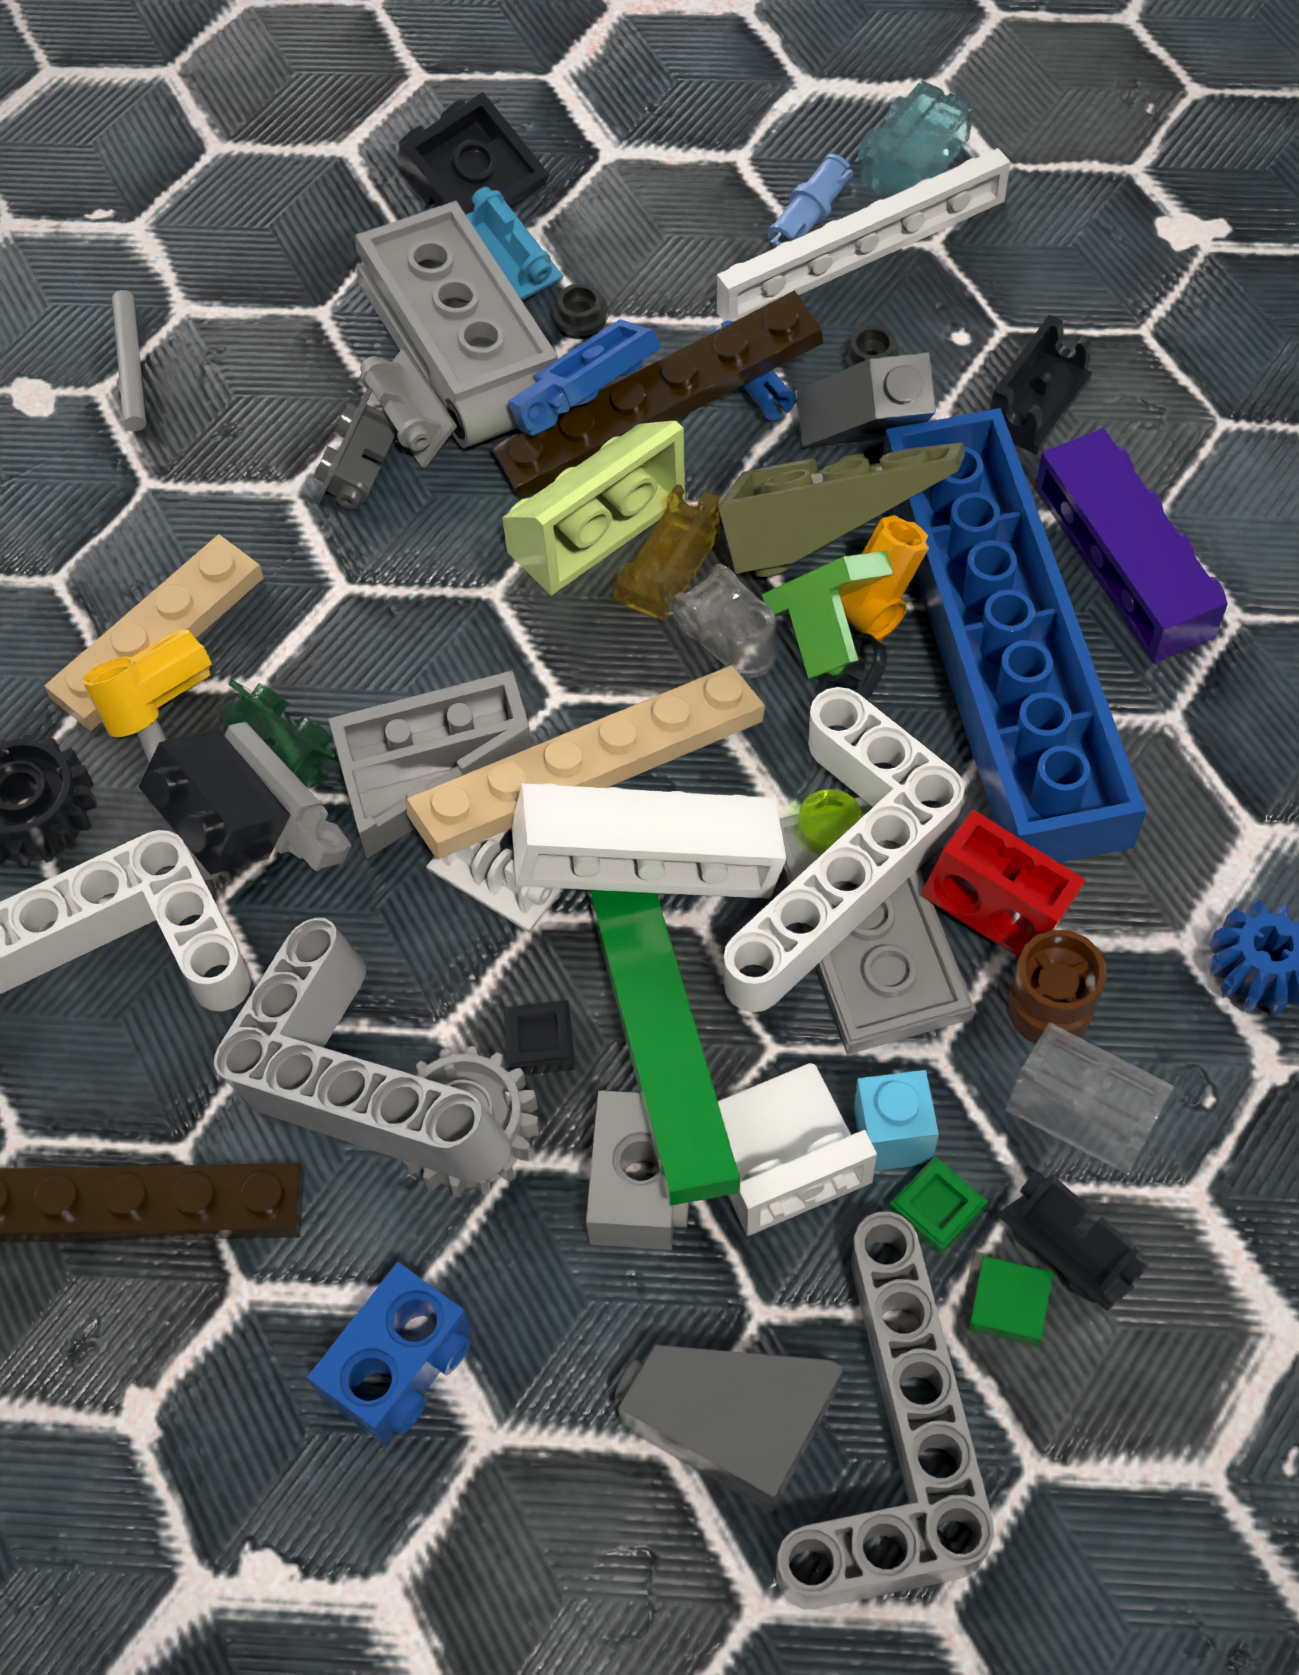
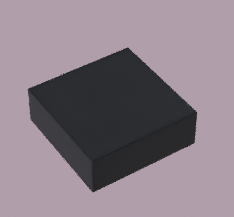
(539, 1037)

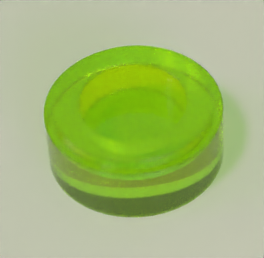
(826, 818)

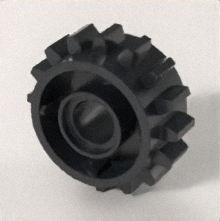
(57, 805)

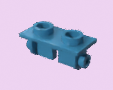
(511, 244)

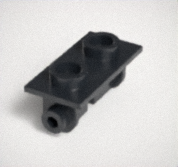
(1097, 1264)

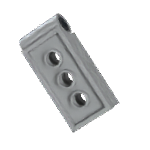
(454, 317)

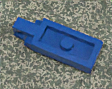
(581, 374)

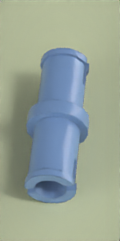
(811, 200)

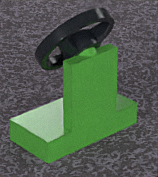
(822, 623)

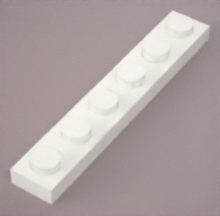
(864, 236)

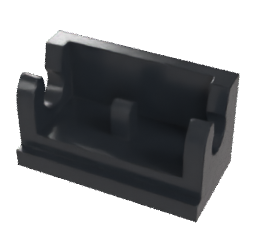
(1042, 385)

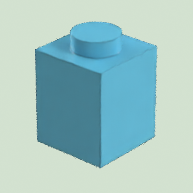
(897, 1118)

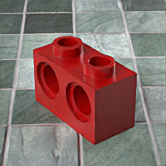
(1001, 884)

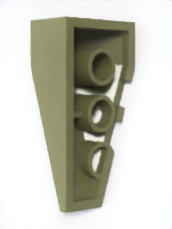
(795, 509)

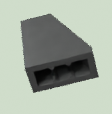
(866, 401)
(730, 1413)

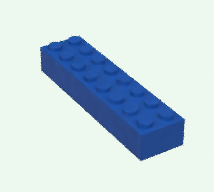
(1017, 650)

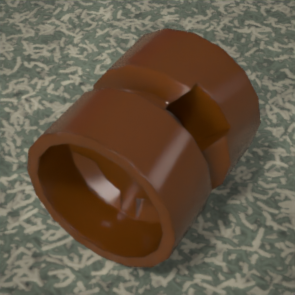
(1056, 983)

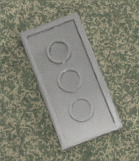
(893, 969)

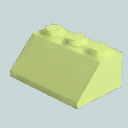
(596, 504)

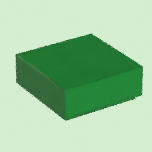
(938, 1205)
(1011, 1301)

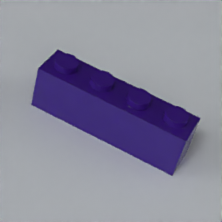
(1130, 545)

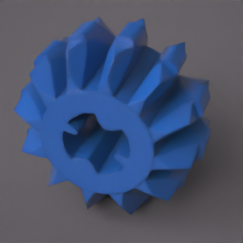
(1258, 957)

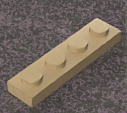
(185, 600)

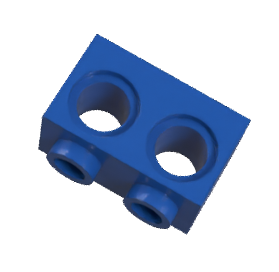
(375, 1345)

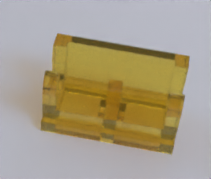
(669, 555)

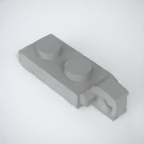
(307, 830)

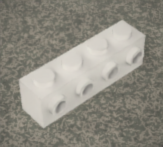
(646, 841)

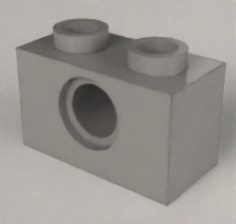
(621, 1208)

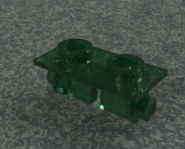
(298, 744)

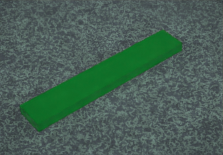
(664, 1048)

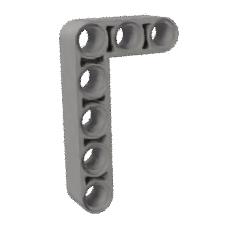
(283, 1071)
(913, 1430)

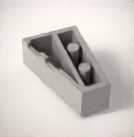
(421, 744)

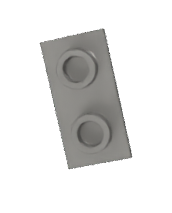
(409, 403)

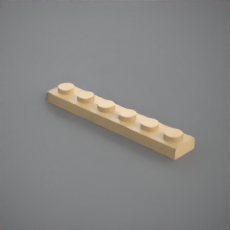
(589, 756)

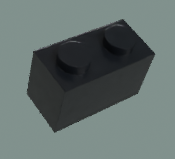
(214, 801)

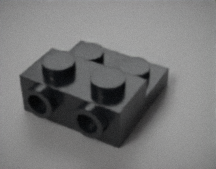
(466, 152)

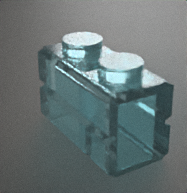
(916, 139)

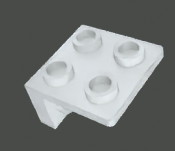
(792, 1149)

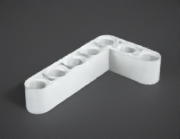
(855, 856)
(138, 901)

